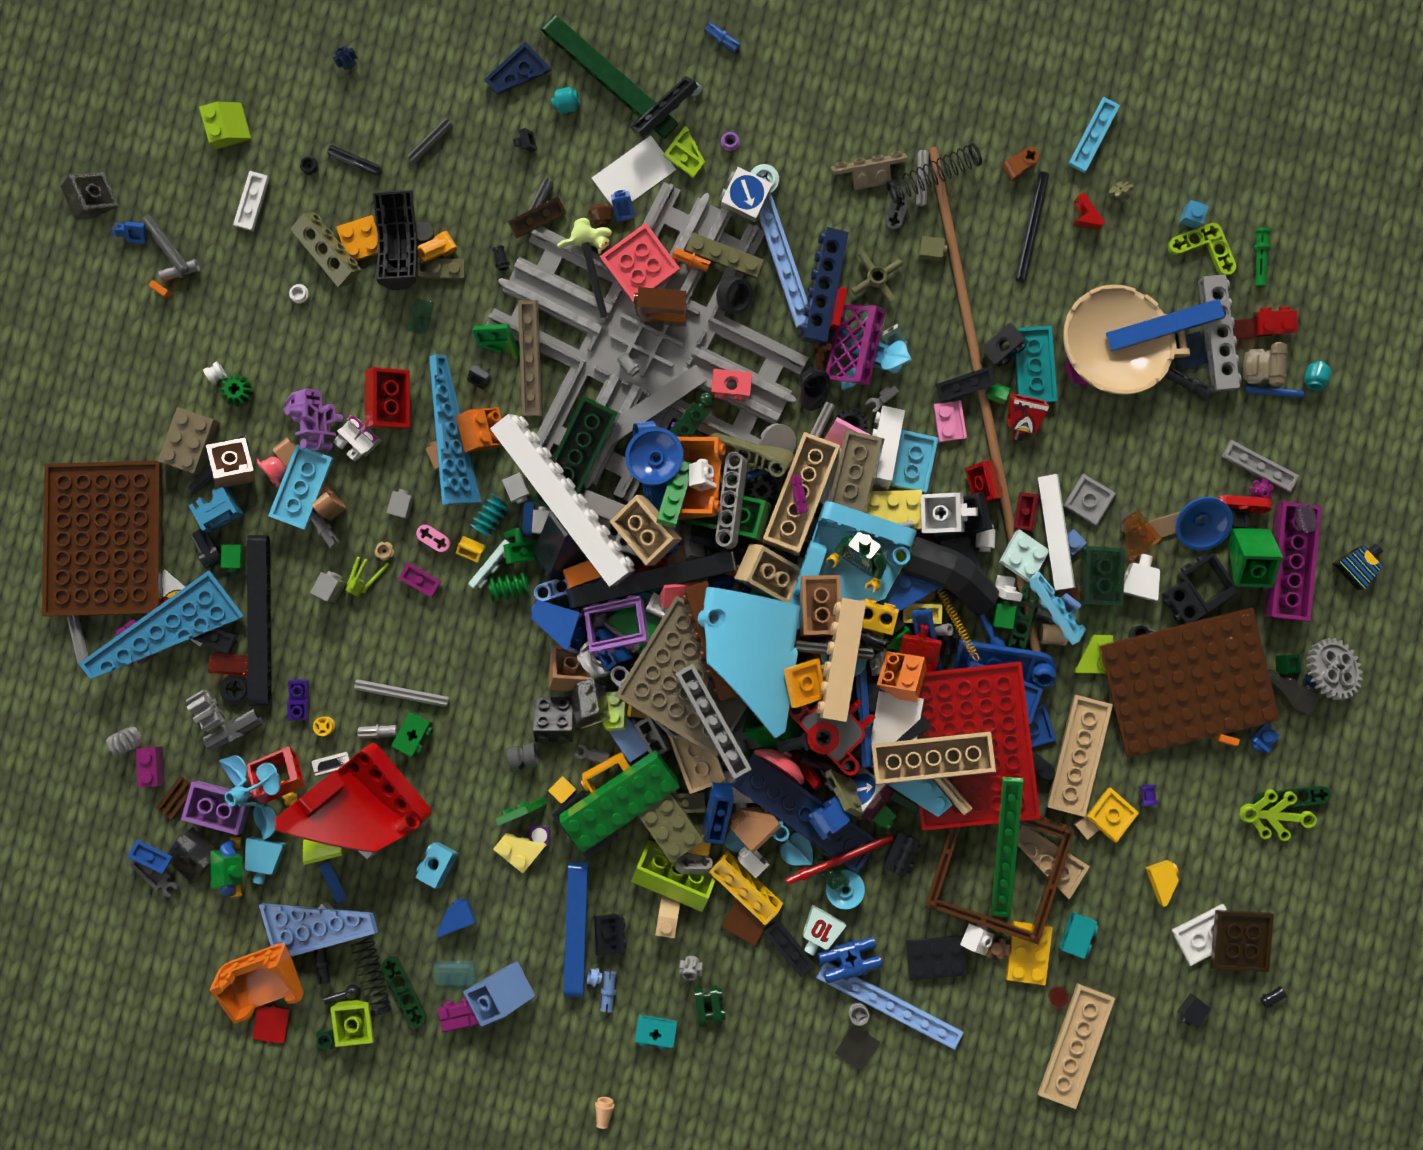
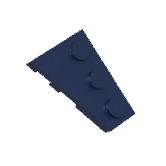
(517, 69)

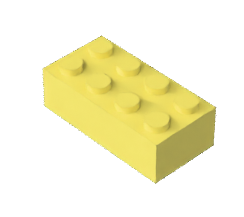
(897, 506)

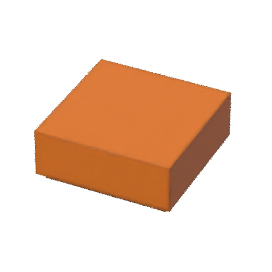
(161, 290)
(1227, 740)

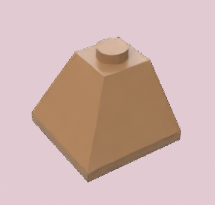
(565, 669)
(753, 826)

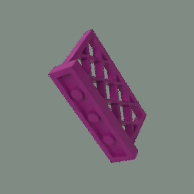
(867, 345)

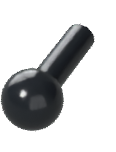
(351, 992)

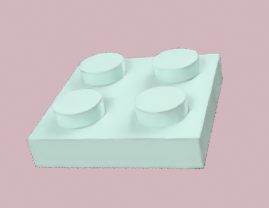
(1023, 555)

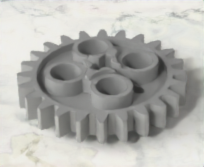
(1334, 669)

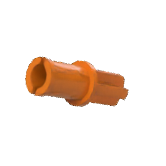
(691, 260)

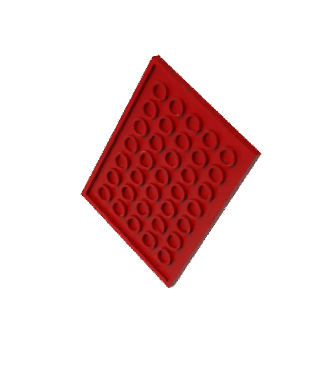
(979, 702)

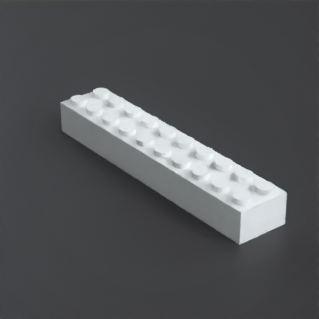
(563, 499)

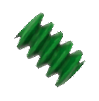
(509, 587)

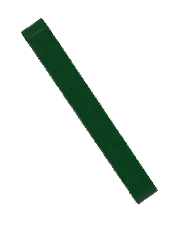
(604, 72)

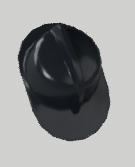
(814, 388)

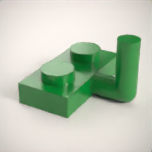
(521, 550)

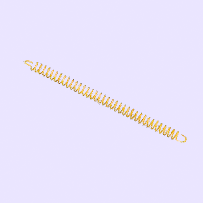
(957, 622)

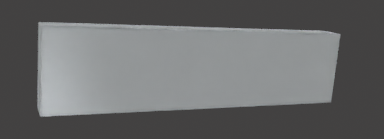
(1260, 466)

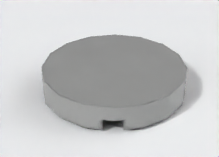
(779, 436)

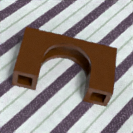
(661, 306)

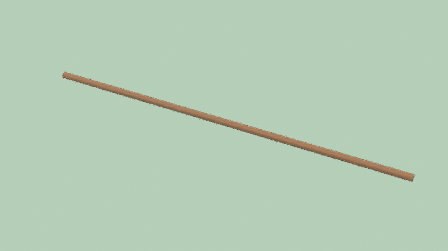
(977, 365)

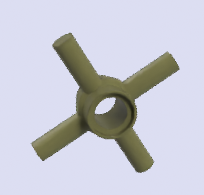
(882, 271)

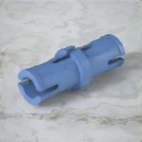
(608, 991)

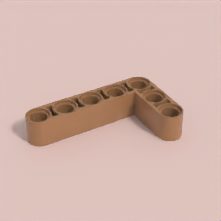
(328, 503)

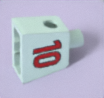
(821, 930)

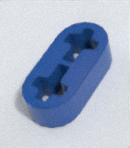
(528, 518)

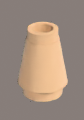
(604, 1109)

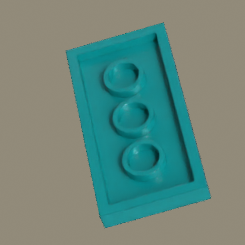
(1037, 365)

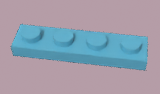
(1093, 134)

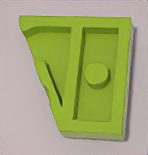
(1091, 658)

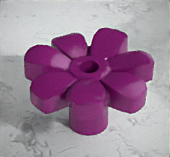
(1261, 489)

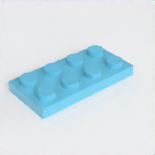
(300, 487)

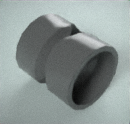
(522, 757)

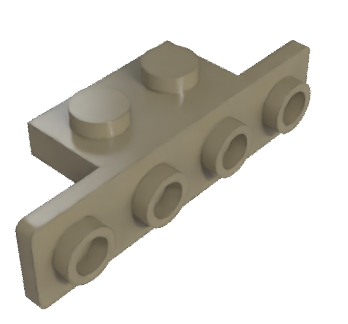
(870, 172)

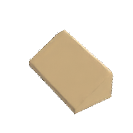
(1165, 525)

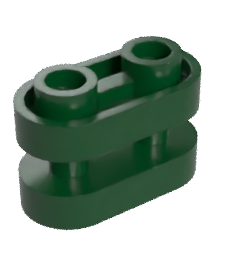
(715, 996)

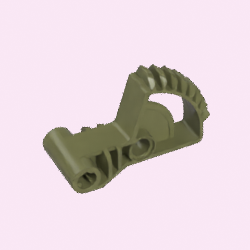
(763, 457)

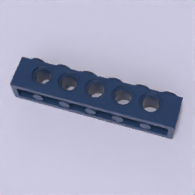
(837, 240)

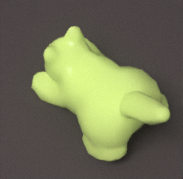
(585, 233)

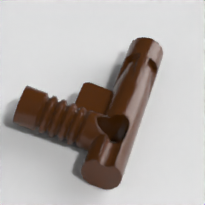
(821, 355)

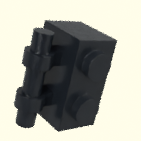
(901, 854)

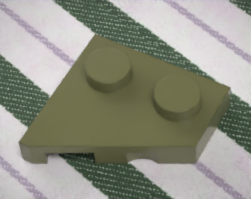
(846, 792)

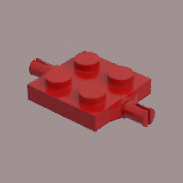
(922, 646)

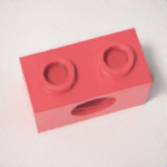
(722, 377)

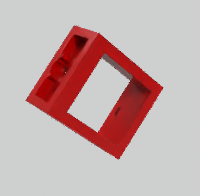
(277, 758)

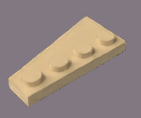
(1042, 854)

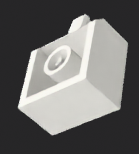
(955, 510)

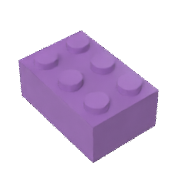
(208, 808)

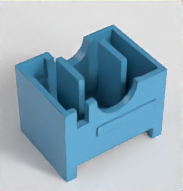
(217, 512)

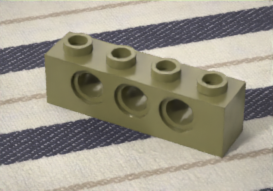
(317, 245)

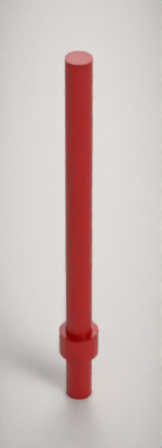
(804, 874)

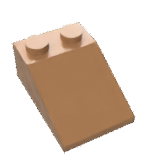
(817, 604)

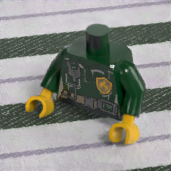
(863, 554)

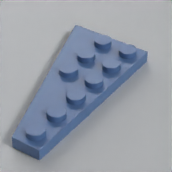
(314, 928)

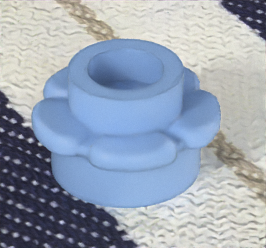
(594, 977)

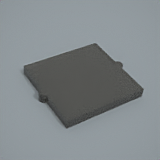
(857, 1047)

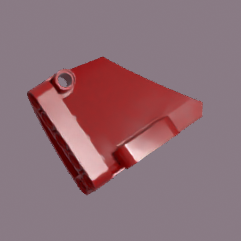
(357, 806)

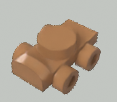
(999, 948)

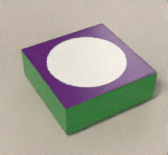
(539, 834)

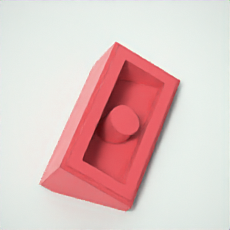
(670, 591)

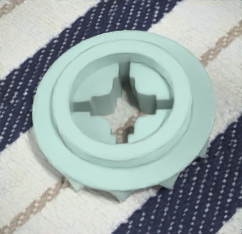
(772, 175)

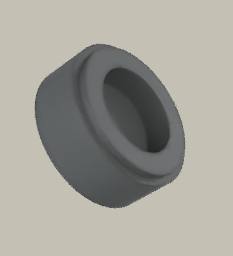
(424, 232)

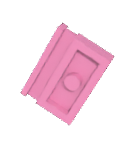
(949, 421)

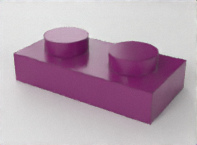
(420, 579)

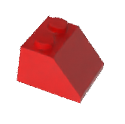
(984, 478)

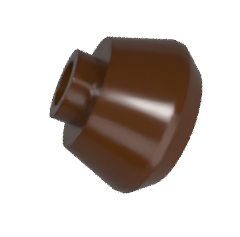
(601, 214)

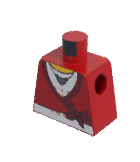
(1025, 415)

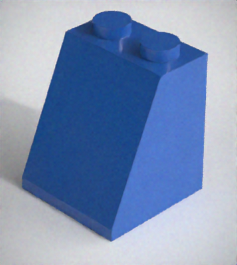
(562, 624)

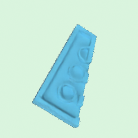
(1070, 629)

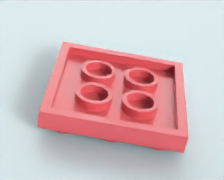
(639, 261)

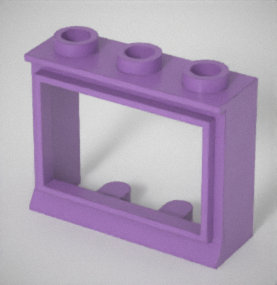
(627, 641)

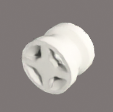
(215, 373)

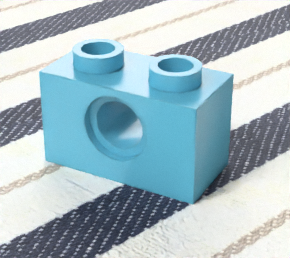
(445, 858)

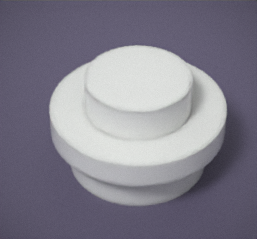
(299, 293)

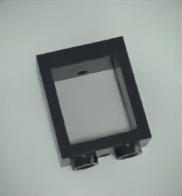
(1220, 571)

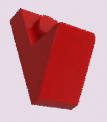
(1091, 217)

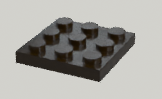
(1242, 940)

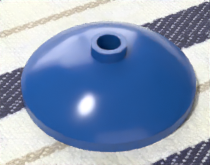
(646, 447)
(1210, 529)

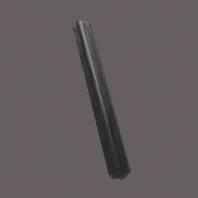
(1032, 226)

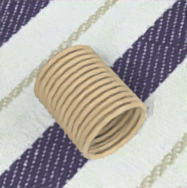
(1052, 635)

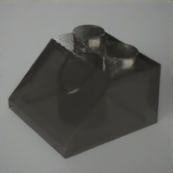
(88, 195)
(589, 703)
(192, 854)

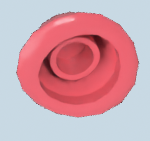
(274, 469)

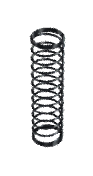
(890, 184)
(386, 1008)

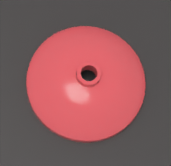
(782, 763)

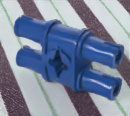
(858, 966)

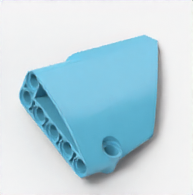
(841, 521)
(750, 647)

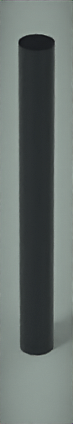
(594, 280)

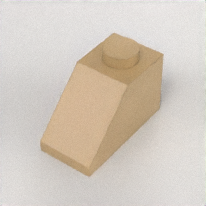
(667, 917)

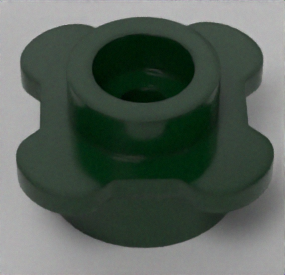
(321, 1044)

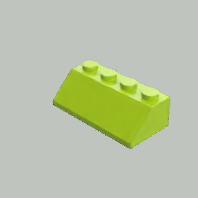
(661, 876)

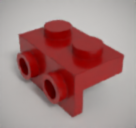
(1276, 322)

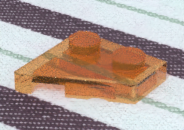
(1139, 534)

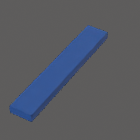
(1165, 325)

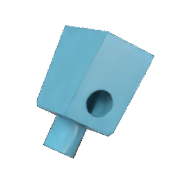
(263, 857)

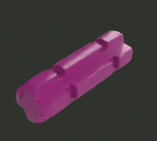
(799, 494)

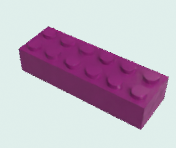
(1294, 585)

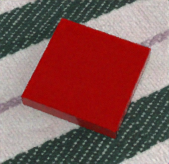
(838, 308)

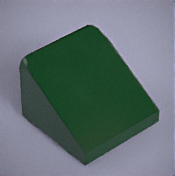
(1288, 664)

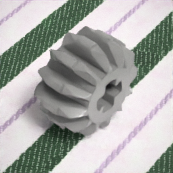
(124, 740)

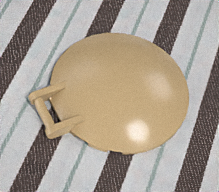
(1127, 369)

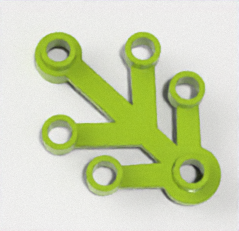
(1275, 814)

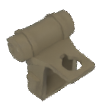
(1266, 365)

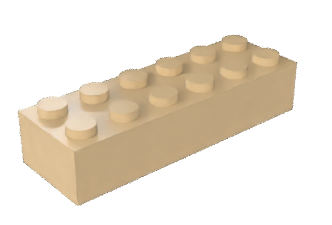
(814, 464)
(842, 659)
(933, 758)

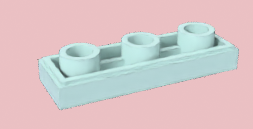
(490, 565)

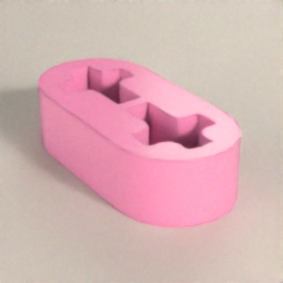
(431, 542)

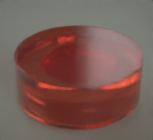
(1058, 996)

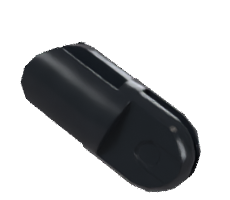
(1043, 769)

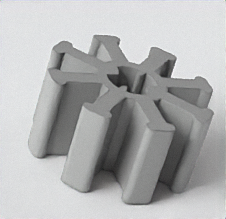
(205, 710)

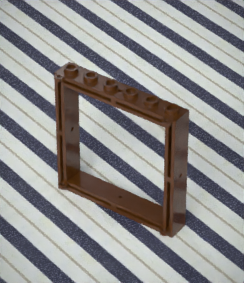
(1033, 935)

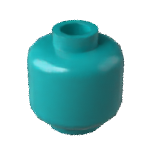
(565, 100)
(1317, 376)

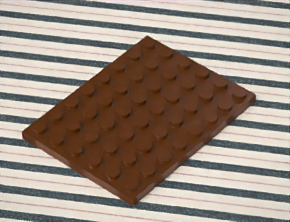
(102, 538)
(1189, 682)

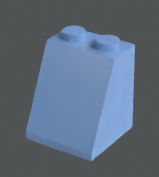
(499, 994)

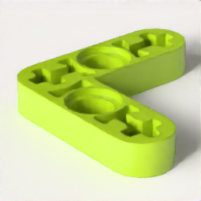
(1211, 242)

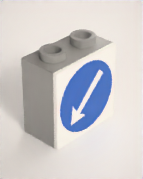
(745, 194)

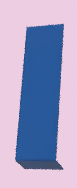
(333, 882)

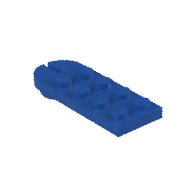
(1036, 666)

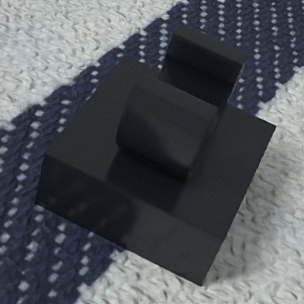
(526, 140)
(478, 376)

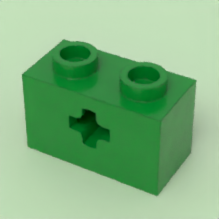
(403, 739)

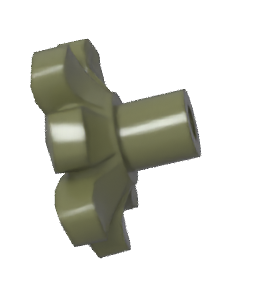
(1121, 190)

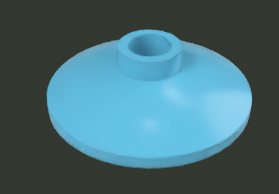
(849, 900)

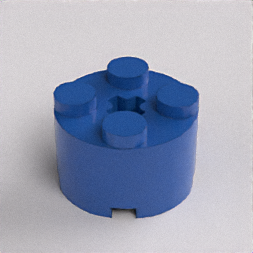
(829, 818)

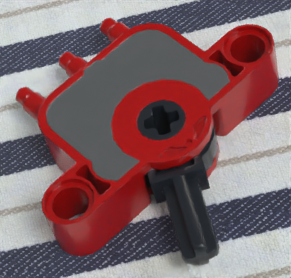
(840, 739)

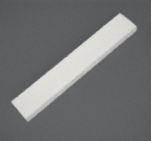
(1056, 532)

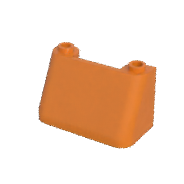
(702, 503)
(256, 981)

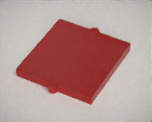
(271, 1023)

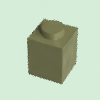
(932, 248)

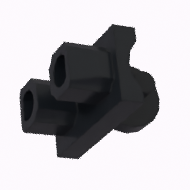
(947, 643)

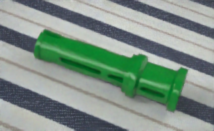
(1262, 233)

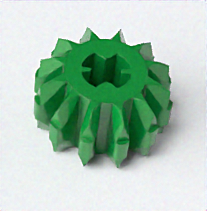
(239, 396)

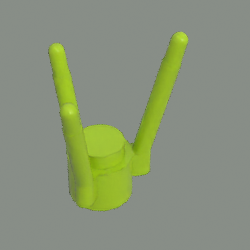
(355, 584)

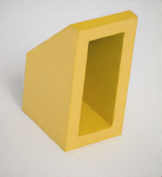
(1163, 880)

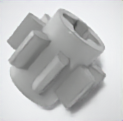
(690, 968)

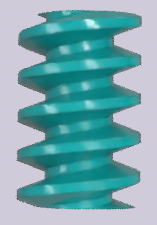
(490, 515)

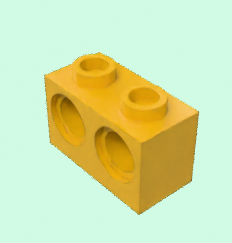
(875, 622)

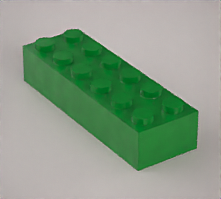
(619, 801)

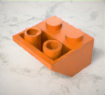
(475, 429)
(902, 675)

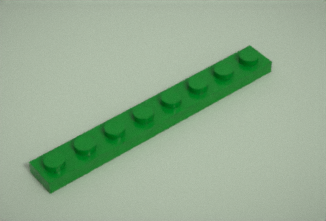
(1006, 846)

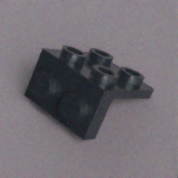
(553, 720)

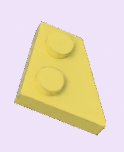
(518, 851)

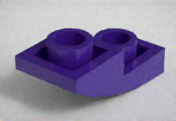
(298, 699)

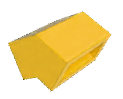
(470, 549)

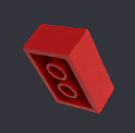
(387, 398)

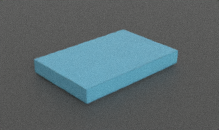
(914, 461)

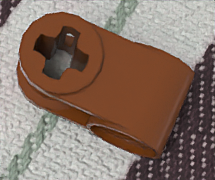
(1018, 164)

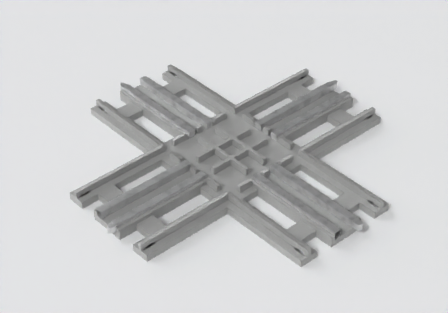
(658, 348)

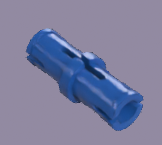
(722, 37)

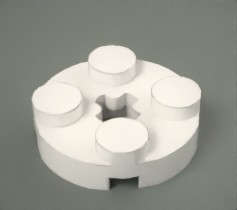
(590, 663)

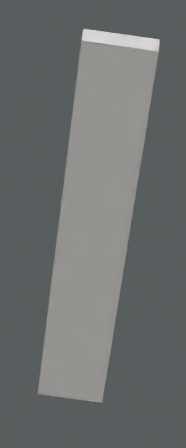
(657, 402)

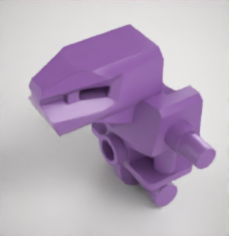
(314, 419)

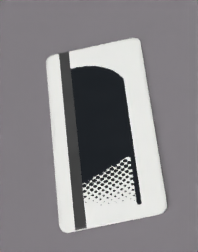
(329, 763)

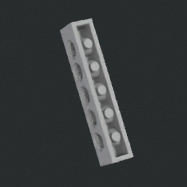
(1213, 342)
(713, 721)

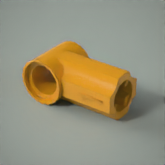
(440, 245)

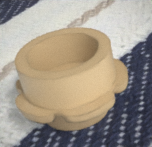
(379, 551)

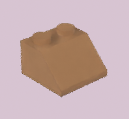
(230, 463)

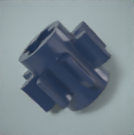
(345, 57)

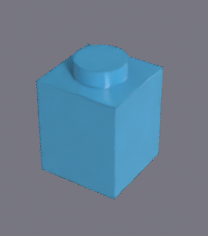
(1193, 214)

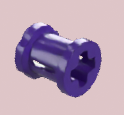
(1148, 795)

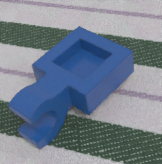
(132, 231)

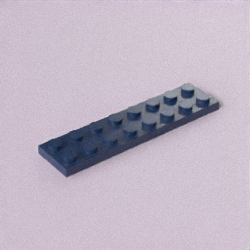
(793, 804)

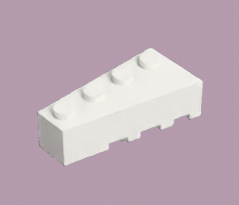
(888, 427)

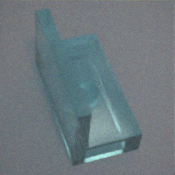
(455, 972)

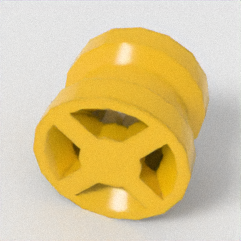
(320, 726)

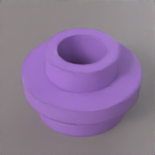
(730, 136)

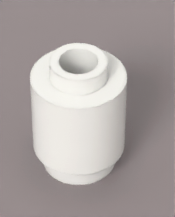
(985, 540)

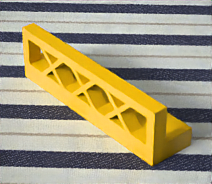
(745, 888)

